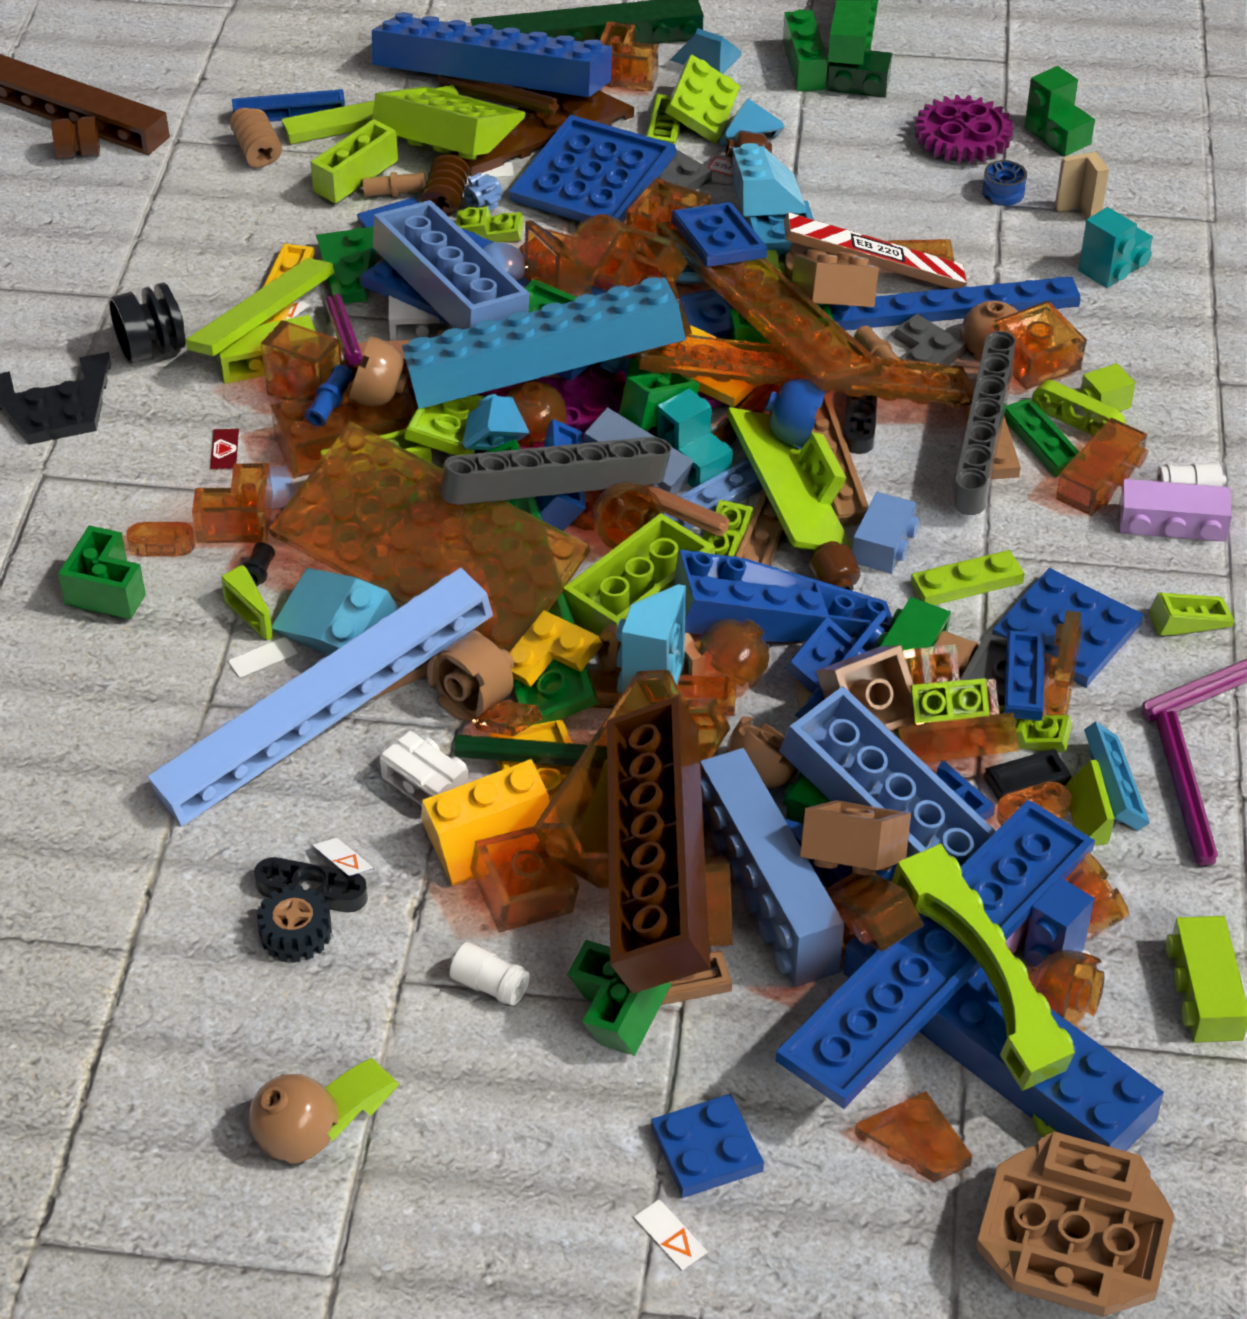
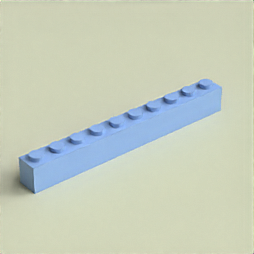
(320, 696)

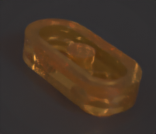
(1048, 795)

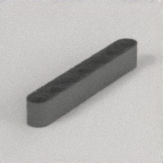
(985, 423)
(553, 470)

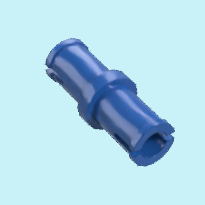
(329, 395)

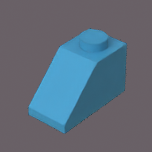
(494, 424)

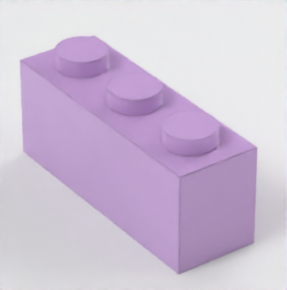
(1175, 510)

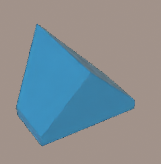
(711, 48)
(754, 119)

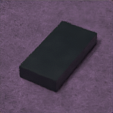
(1026, 773)

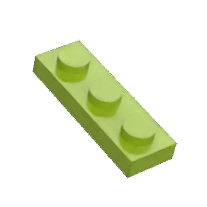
(967, 578)

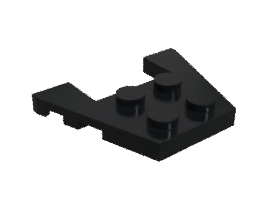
(58, 409)

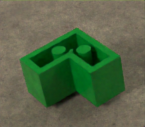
(1053, 112)
(647, 390)
(100, 576)
(616, 1015)

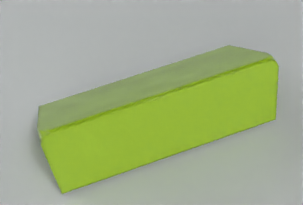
(1090, 803)

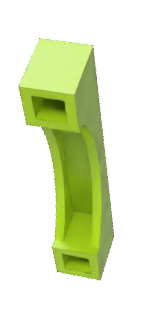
(1034, 1042)

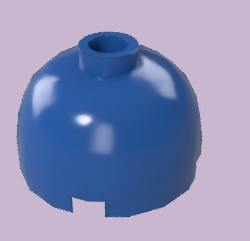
(794, 411)

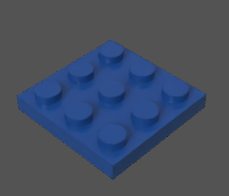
(1104, 620)

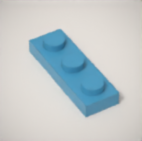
(1117, 776)

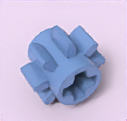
(483, 191)

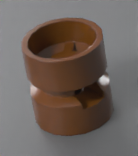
(71, 137)

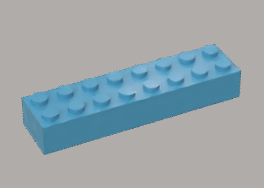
(543, 341)

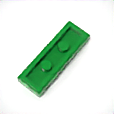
(1040, 435)

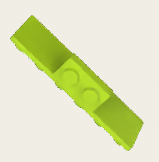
(794, 479)

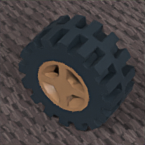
(278, 919)

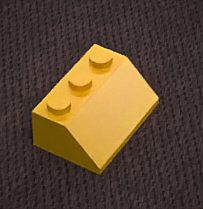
(482, 810)

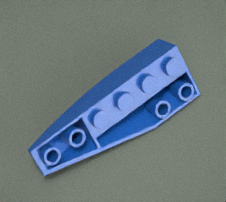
(775, 599)

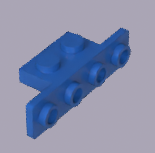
(824, 648)

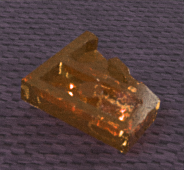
(919, 1137)

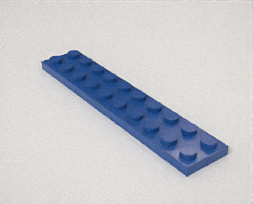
(913, 979)

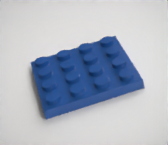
(591, 170)

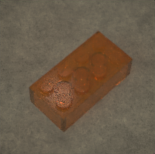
(303, 442)

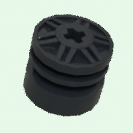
(152, 321)

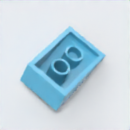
(331, 610)

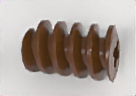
(446, 182)

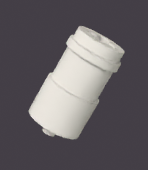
(1197, 474)
(488, 973)

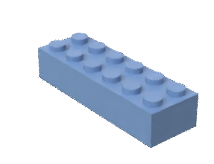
(446, 266)
(864, 763)
(767, 865)

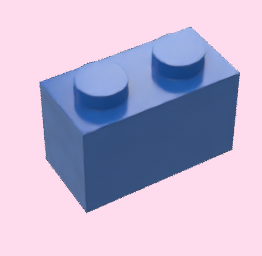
(1058, 921)

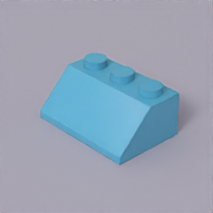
(764, 183)
(653, 636)

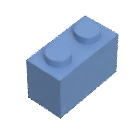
(885, 532)

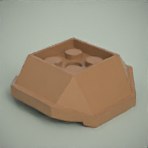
(1083, 1191)

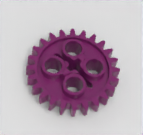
(964, 129)

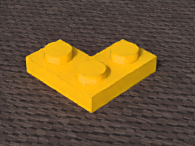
(549, 640)

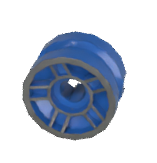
(1004, 182)

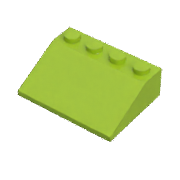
(445, 120)

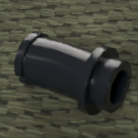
(259, 562)

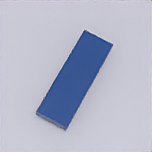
(1024, 675)

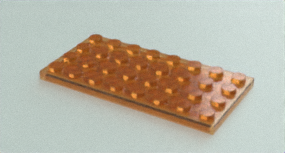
(382, 520)

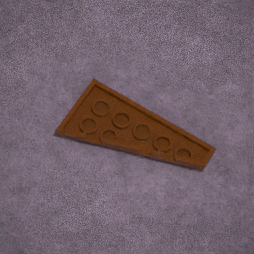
(539, 128)

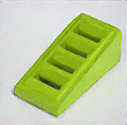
(659, 108)
(245, 599)
(1177, 613)

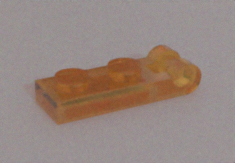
(1064, 666)

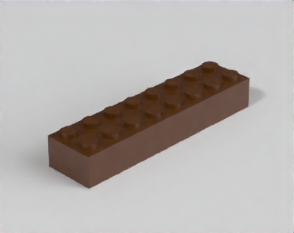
(656, 847)

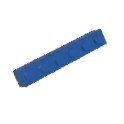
(294, 104)

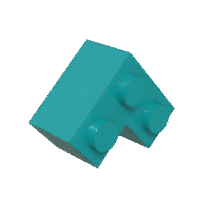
(1113, 247)
(686, 426)

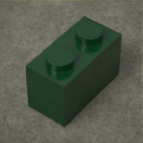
(865, 79)

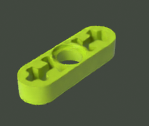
(1057, 402)

